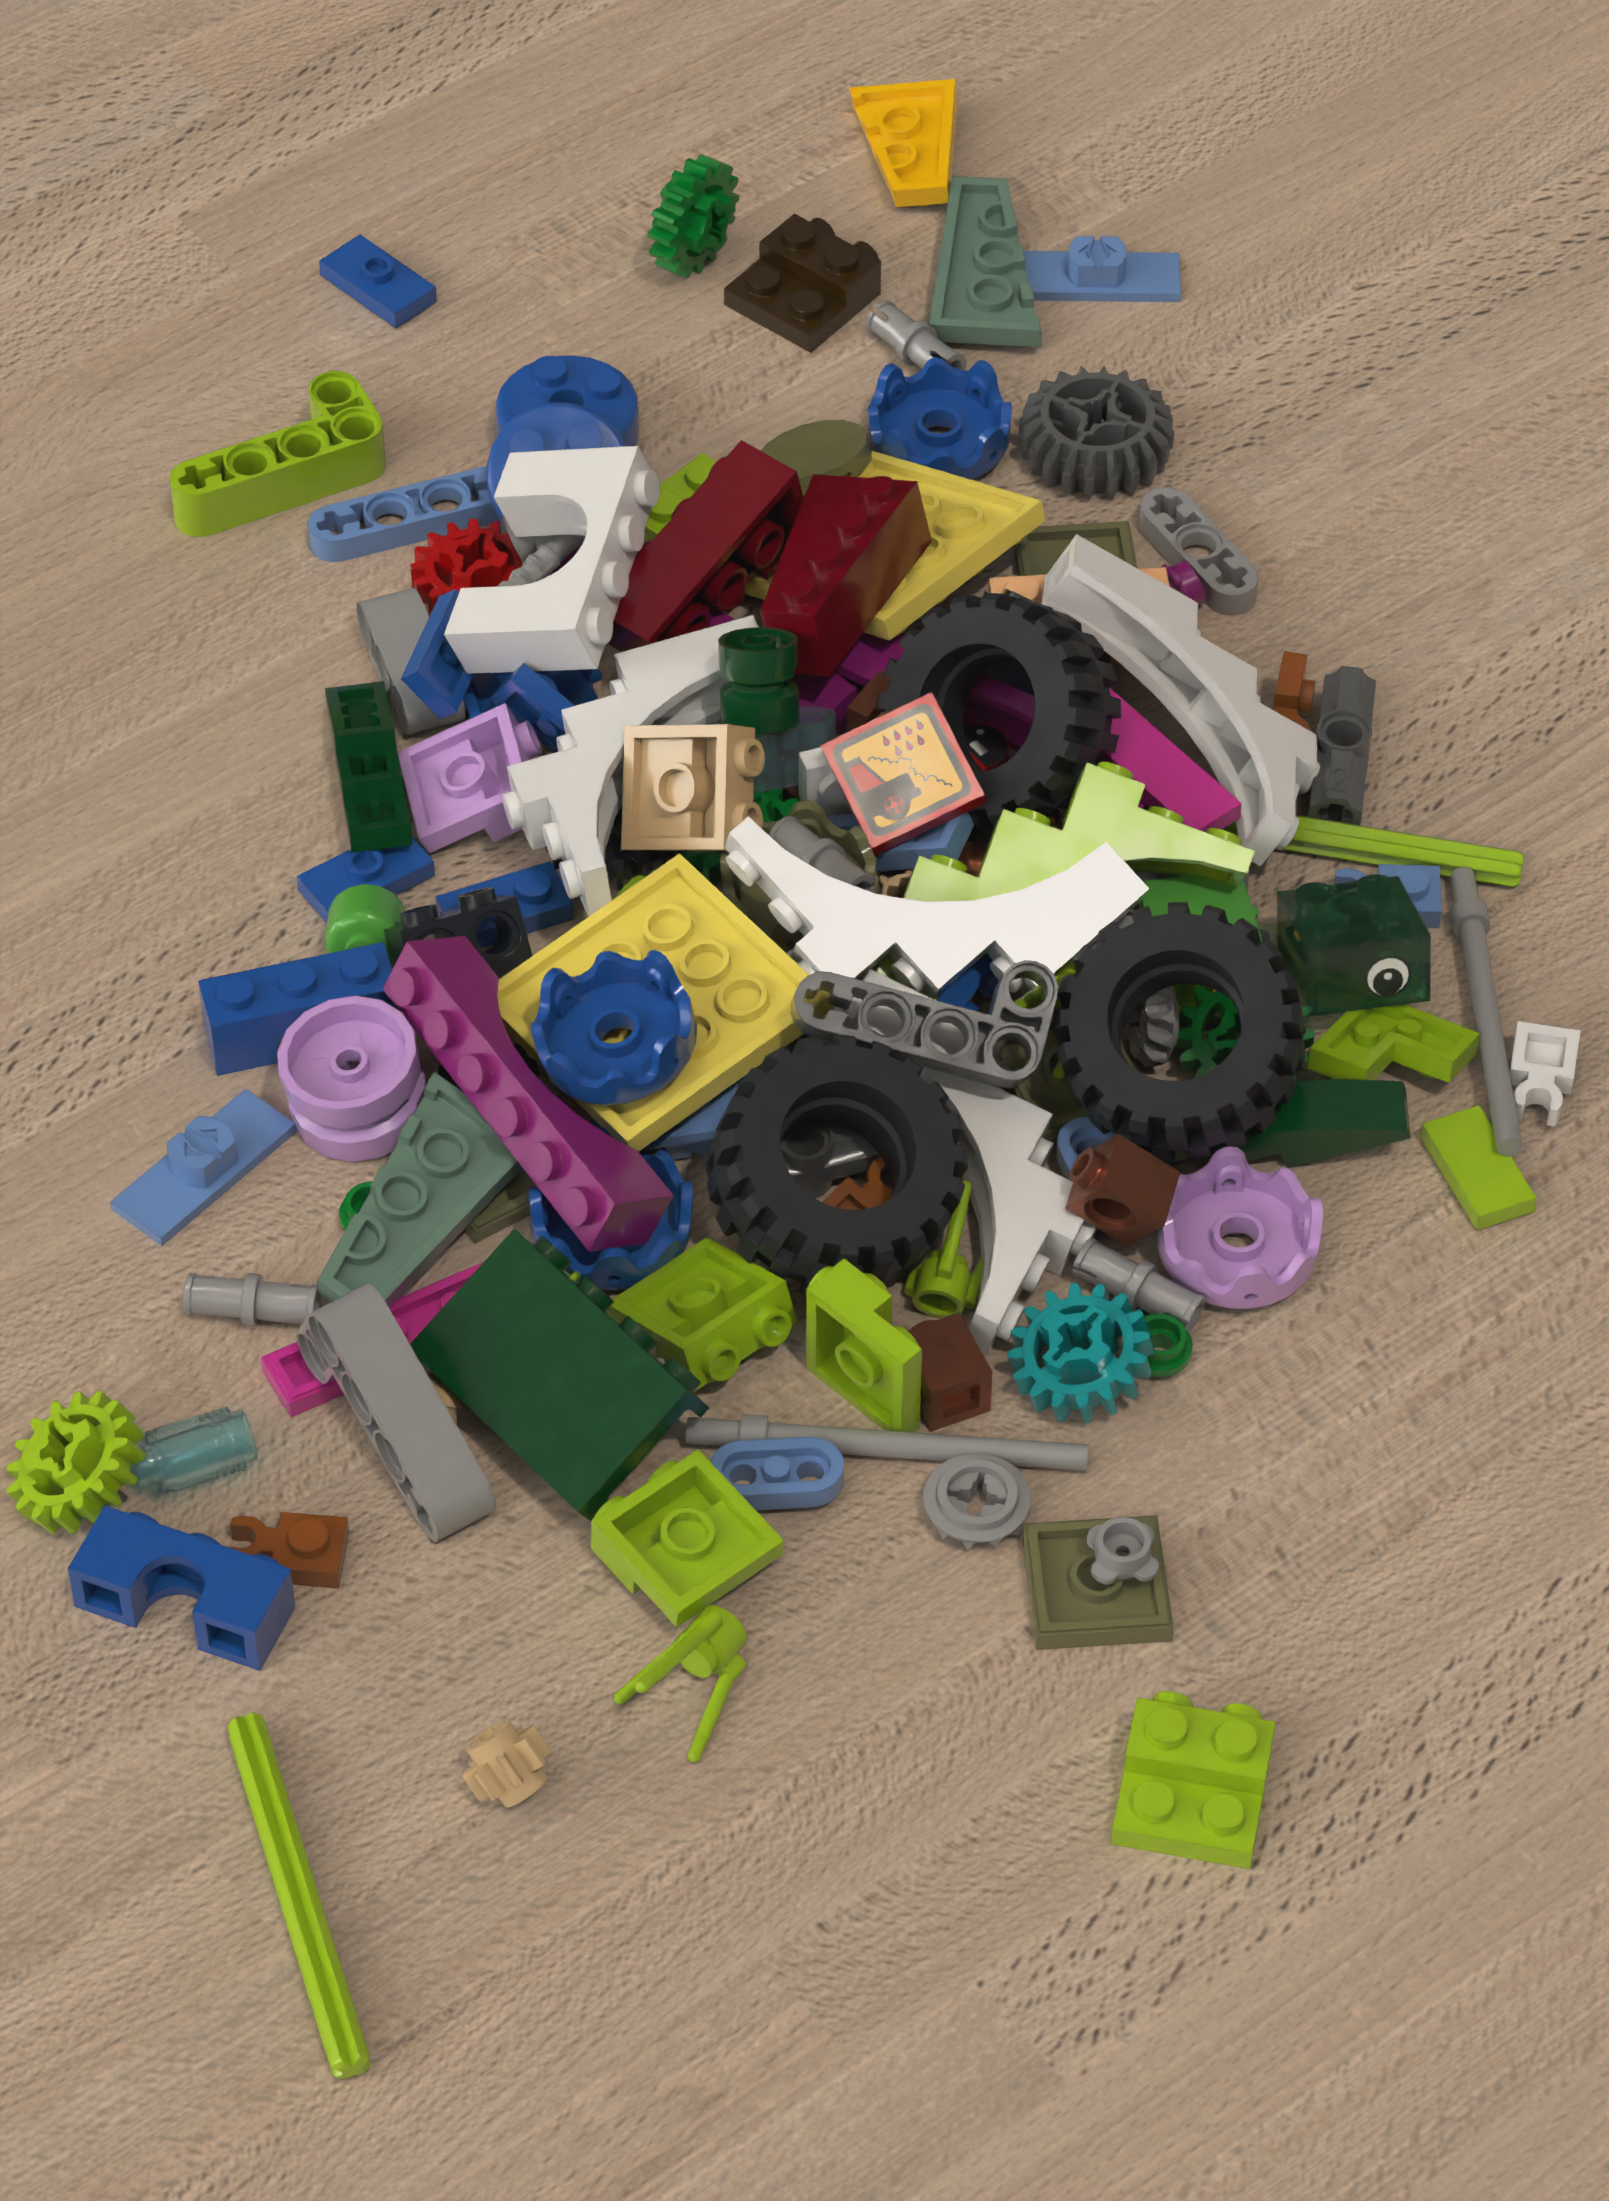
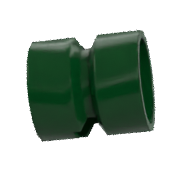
(759, 674)

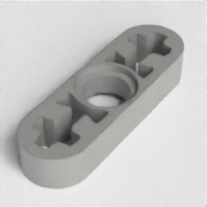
(1195, 528)

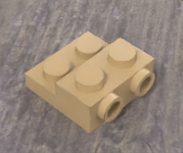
(688, 785)

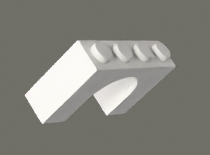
(571, 613)

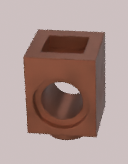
(1122, 1189)
(953, 1373)

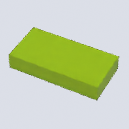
(1480, 1177)

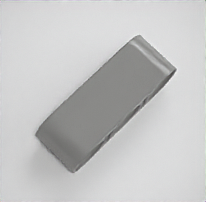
(390, 633)

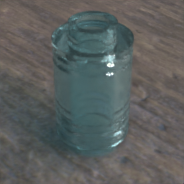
(194, 1451)

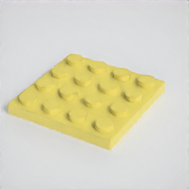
(968, 531)
(726, 965)

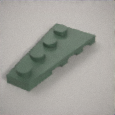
(982, 270)
(422, 1198)

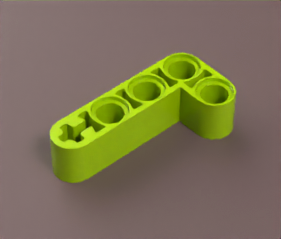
(285, 467)

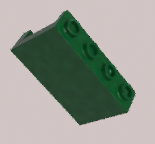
(556, 1371)

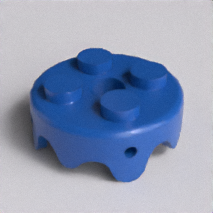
(573, 381)
(945, 397)
(547, 429)
(613, 995)
(621, 1266)

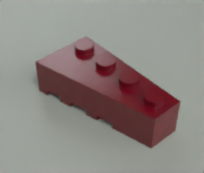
(710, 549)
(844, 563)

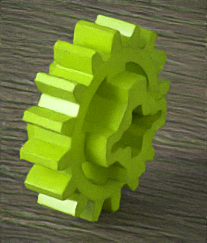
(75, 1462)

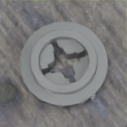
(1153, 1027)
(955, 1483)

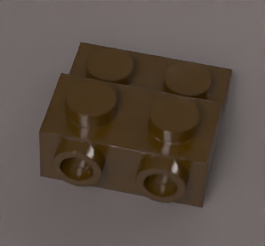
(806, 282)

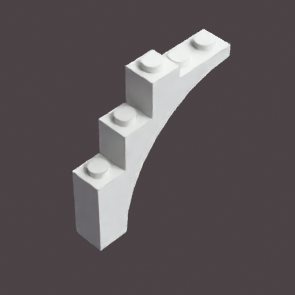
(1208, 690)
(576, 793)
(934, 941)
(1012, 1193)

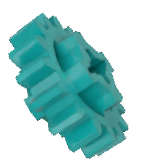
(1080, 1357)

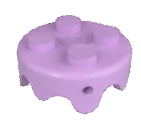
(1233, 1200)

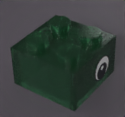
(1354, 945)

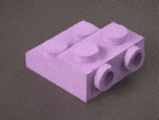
(461, 775)

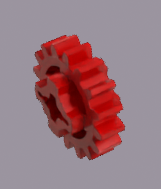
(462, 560)

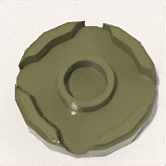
(822, 449)

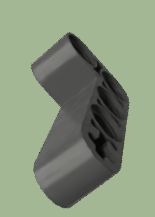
(920, 1014)

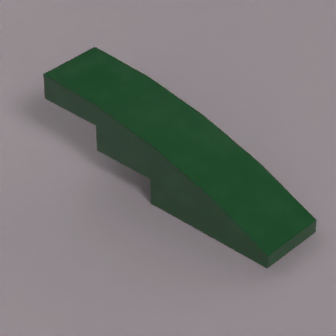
(368, 767)
(1328, 1121)

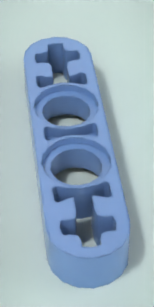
(410, 502)

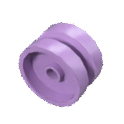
(351, 1077)

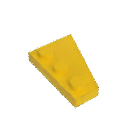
(911, 137)

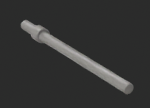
(1471, 925)
(892, 1443)

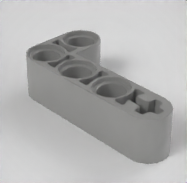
(398, 1408)

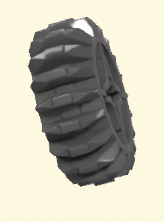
(1096, 433)

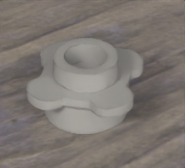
(1122, 1535)

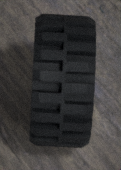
(1067, 681)
(1167, 953)
(858, 1092)

